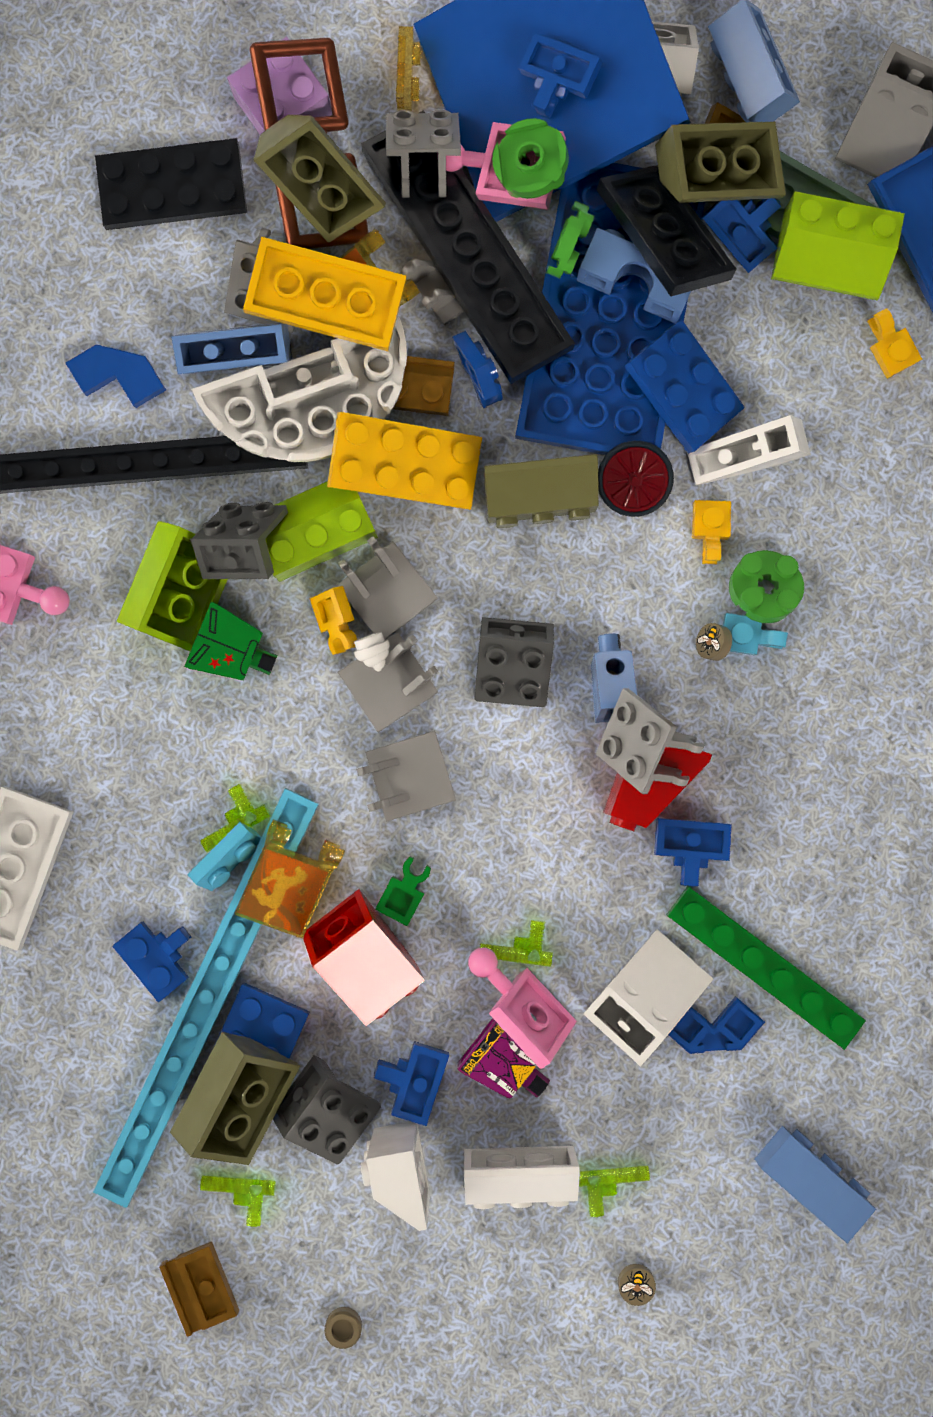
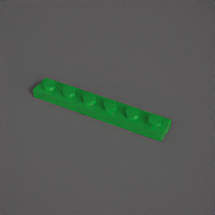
(766, 967)

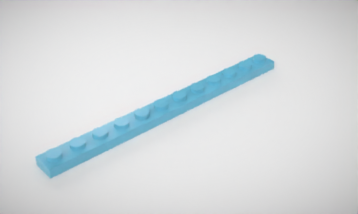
(193, 1024)

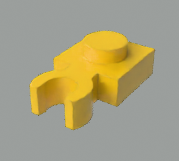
(333, 615)

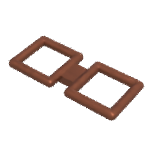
(337, 122)

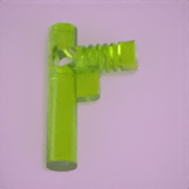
(235, 816)
(523, 946)
(607, 1184)
(242, 1193)

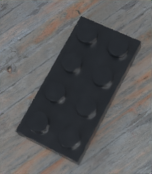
(171, 184)
(665, 231)

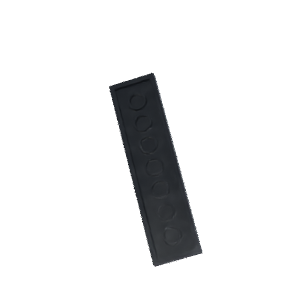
(474, 261)

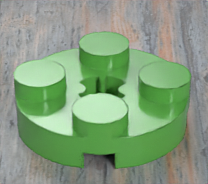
(536, 179)
(572, 229)
(770, 566)

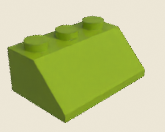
(836, 245)
(317, 528)
(168, 589)

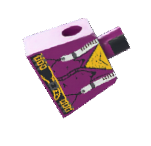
(501, 1064)

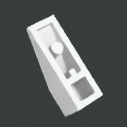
(750, 450)

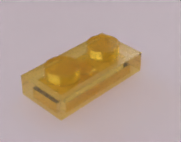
(408, 56)

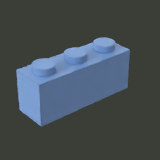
(752, 63)
(232, 348)
(816, 1183)

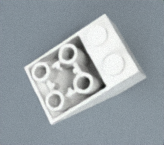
(648, 997)

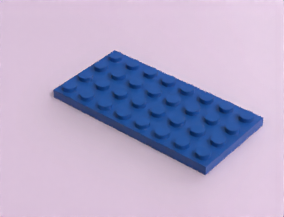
(587, 394)

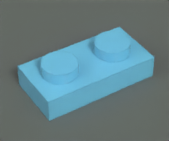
(225, 856)

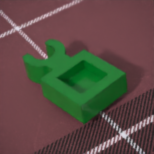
(402, 896)

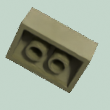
(721, 161)
(316, 175)
(541, 490)
(233, 1100)

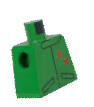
(228, 646)

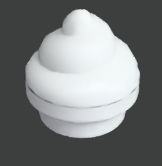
(372, 650)

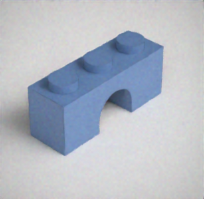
(614, 257)

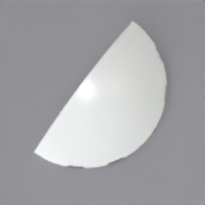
(294, 405)

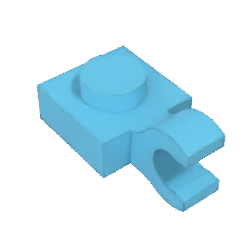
(748, 635)

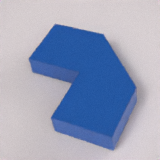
(104, 364)
(728, 1032)

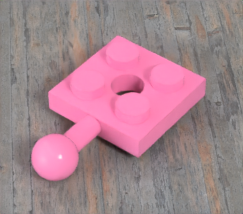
(488, 185)
(14, 573)
(519, 998)

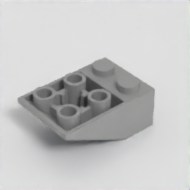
(892, 114)

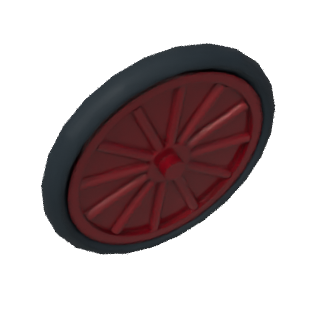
(635, 478)

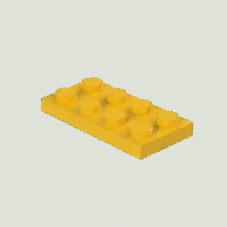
(324, 294)
(404, 461)

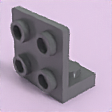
(235, 543)
(514, 662)
(324, 1112)

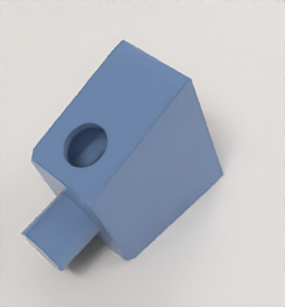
(608, 686)

